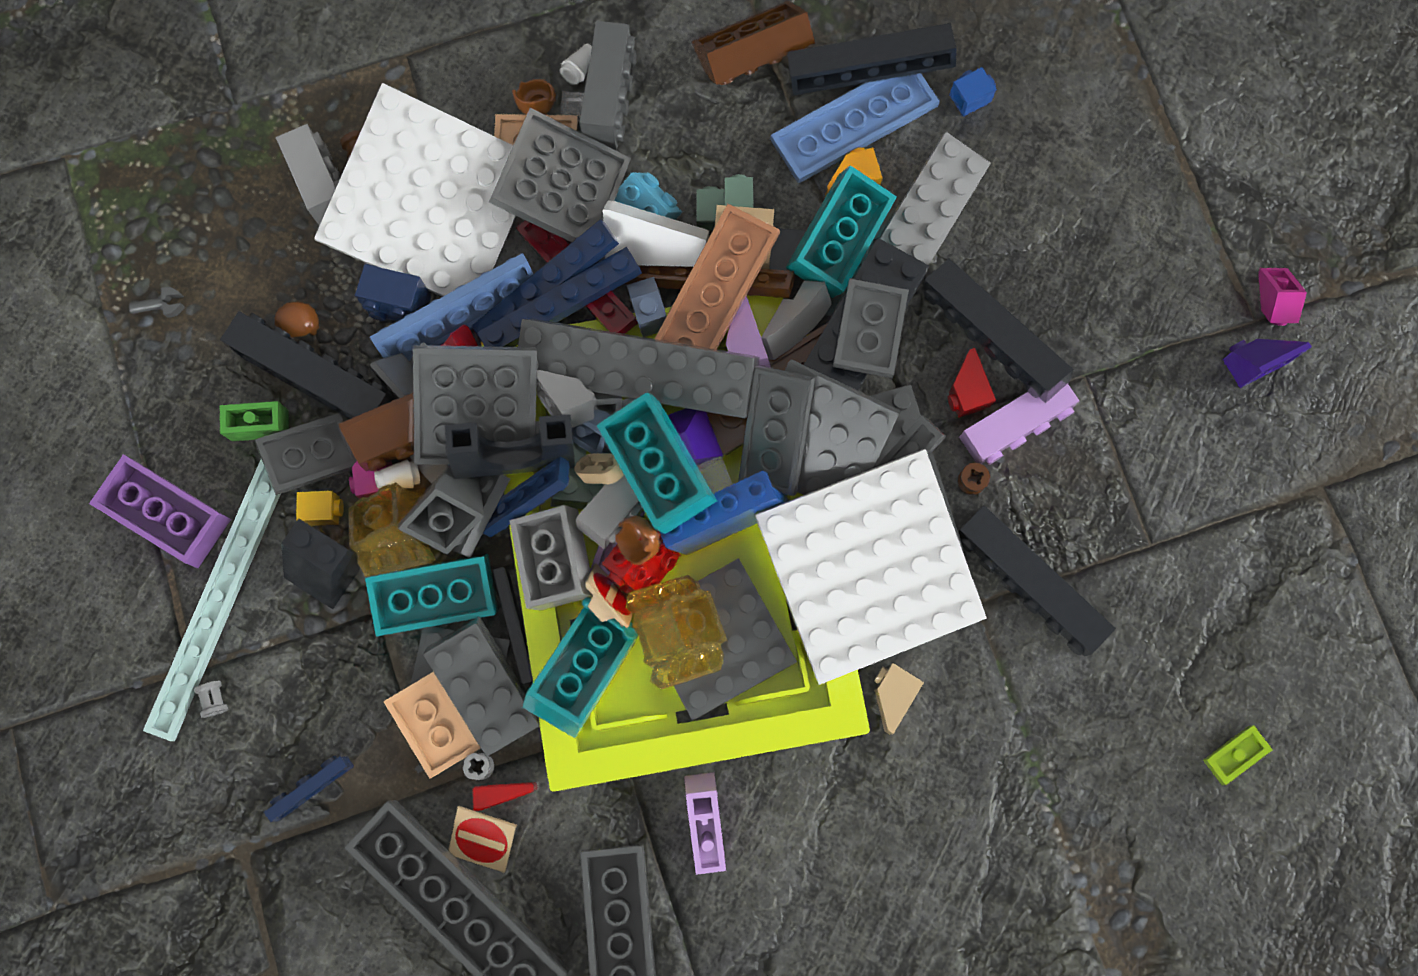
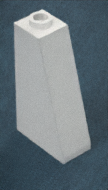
(653, 237)

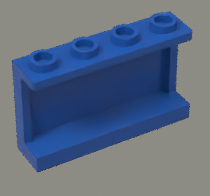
(727, 516)

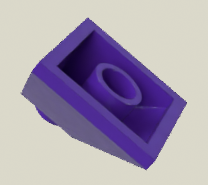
(1261, 357)
(696, 434)

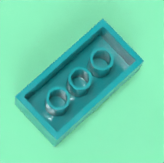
(841, 231)
(656, 463)
(432, 595)
(578, 673)

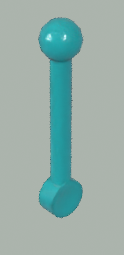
(628, 633)

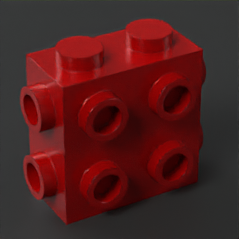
(635, 577)

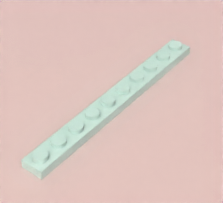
(213, 608)

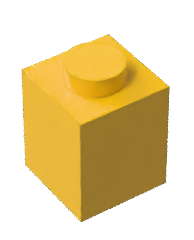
(319, 507)

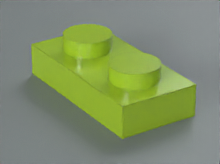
(1237, 755)

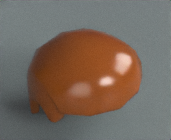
(536, 95)
(297, 319)
(627, 539)

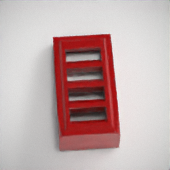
(492, 795)

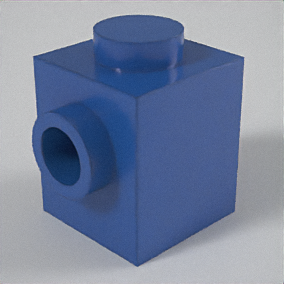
(972, 91)

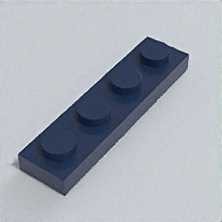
(529, 495)

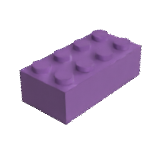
(160, 511)

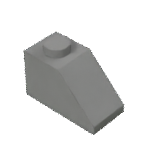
(565, 396)

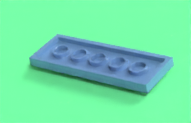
(852, 123)
(445, 315)

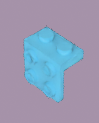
(643, 192)

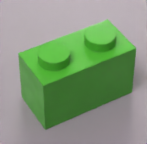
(252, 420)

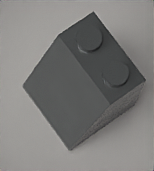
(445, 511)

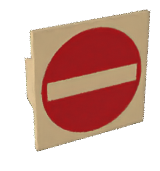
(607, 599)
(482, 839)

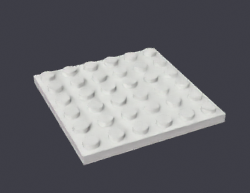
(420, 195)
(870, 566)

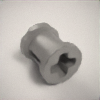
(214, 689)
(469, 764)

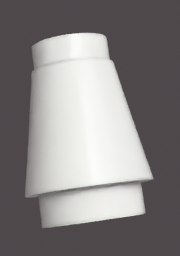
(576, 66)
(403, 473)

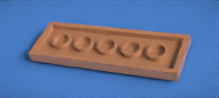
(719, 280)

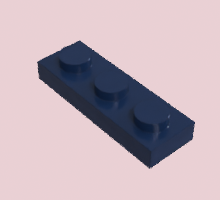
(308, 787)

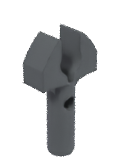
(167, 294)

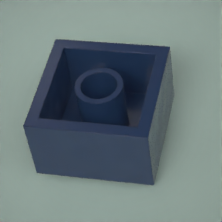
(390, 293)

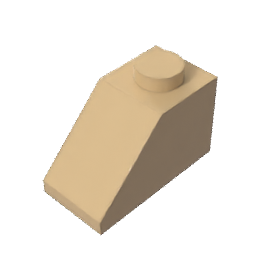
(895, 694)

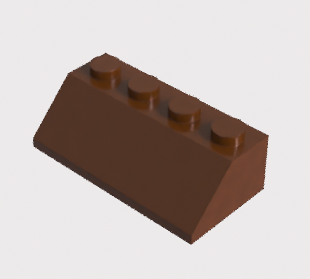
(753, 42)
(382, 433)

